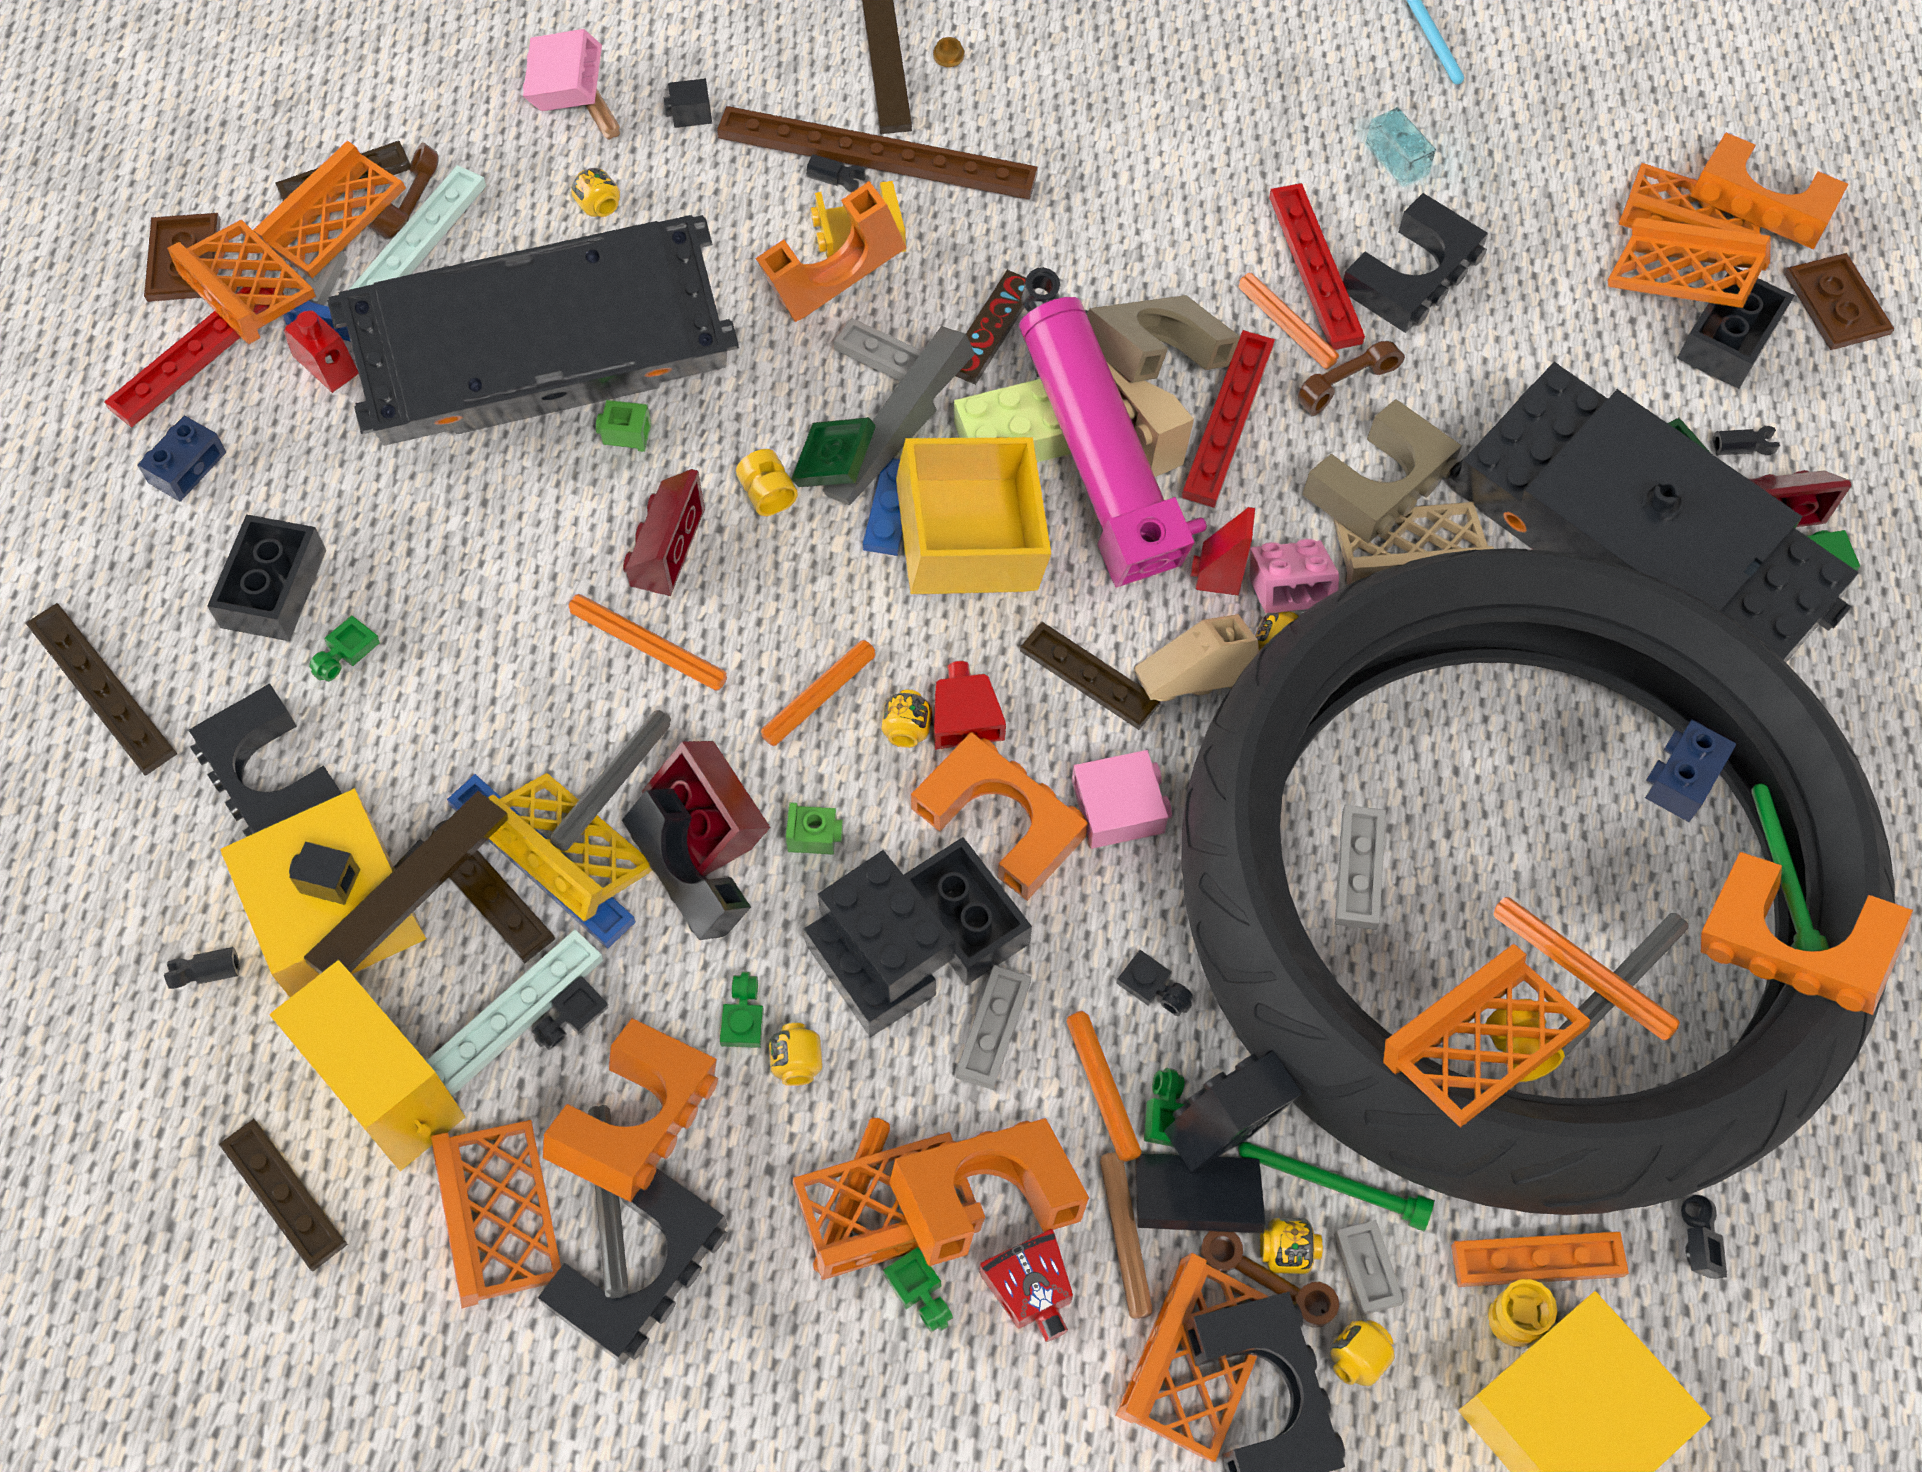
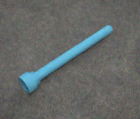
(1437, 41)

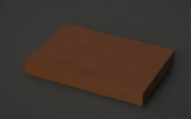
(162, 278)
(1839, 301)

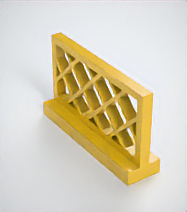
(549, 866)

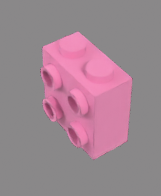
(562, 70)
(1292, 575)
(1121, 798)

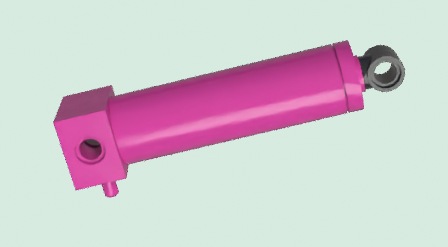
(1139, 527)

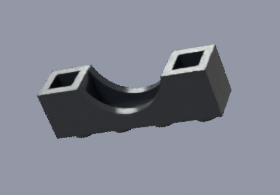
(660, 830)

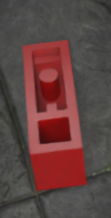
(1225, 556)

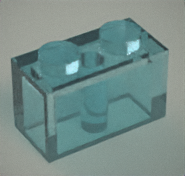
(1400, 147)

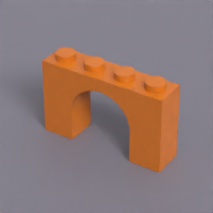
(1729, 187)
(870, 244)
(980, 770)
(1848, 973)
(1021, 1154)
(627, 1157)

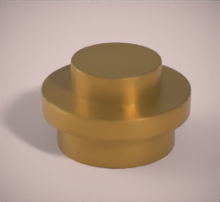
(948, 52)

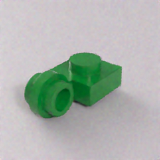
(348, 641)
(742, 1022)
(1159, 1112)
(915, 1281)

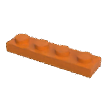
(1539, 1259)

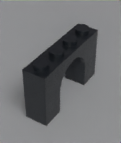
(1405, 297)
(229, 742)
(622, 1323)
(1274, 1333)

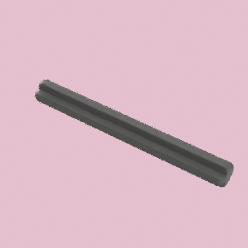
(610, 780)
(1631, 970)
(610, 1230)

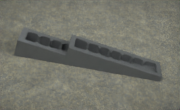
(908, 407)

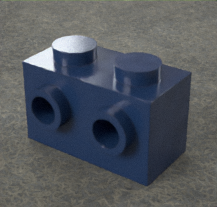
(181, 458)
(1689, 771)

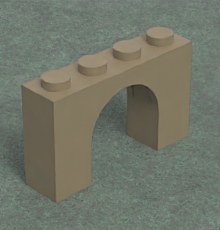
(1133, 333)
(1374, 506)

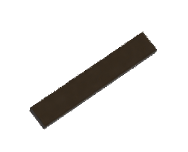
(887, 66)
(101, 689)
(408, 885)

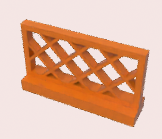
(317, 197)
(1678, 207)
(1692, 245)
(220, 290)
(1453, 1014)
(459, 1218)
(875, 1245)
(1161, 1349)

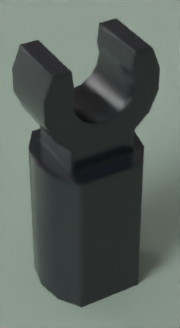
(835, 172)
(1745, 441)
(203, 968)

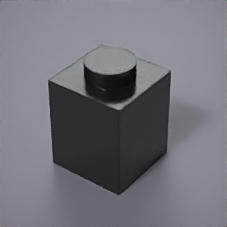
(688, 103)
(324, 872)

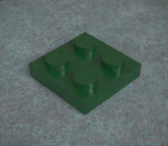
(833, 452)

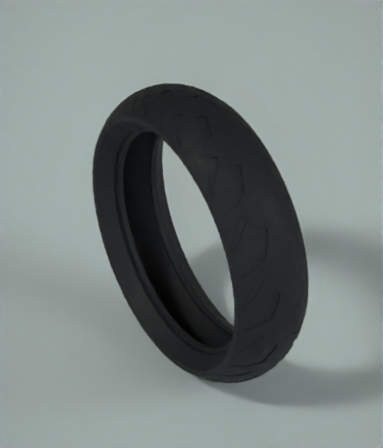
(1635, 640)

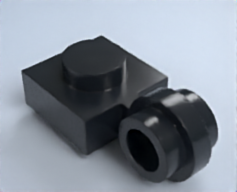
(1147, 978)
(576, 1006)
(1704, 1246)

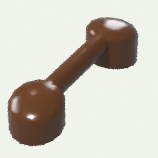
(392, 218)
(1317, 389)
(1225, 1254)

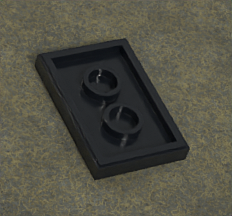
(1216, 1197)

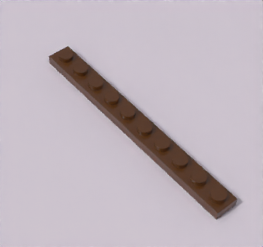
(878, 152)

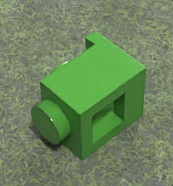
(624, 424)
(819, 840)

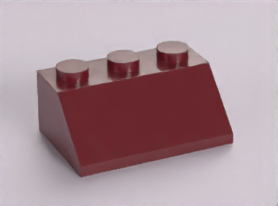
(1808, 493)
(666, 534)
(722, 812)

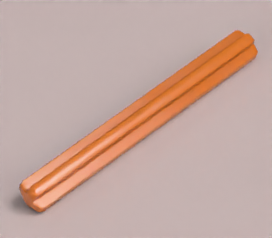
(648, 642)
(1586, 968)

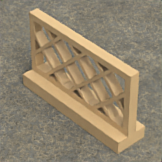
(1439, 514)

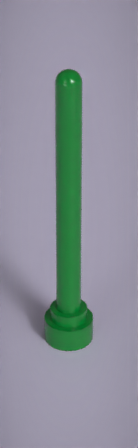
(1806, 938)
(1414, 1210)

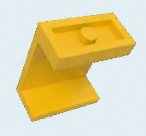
(836, 224)

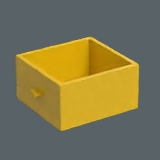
(972, 515)
(293, 922)
(368, 1064)
(1585, 1401)

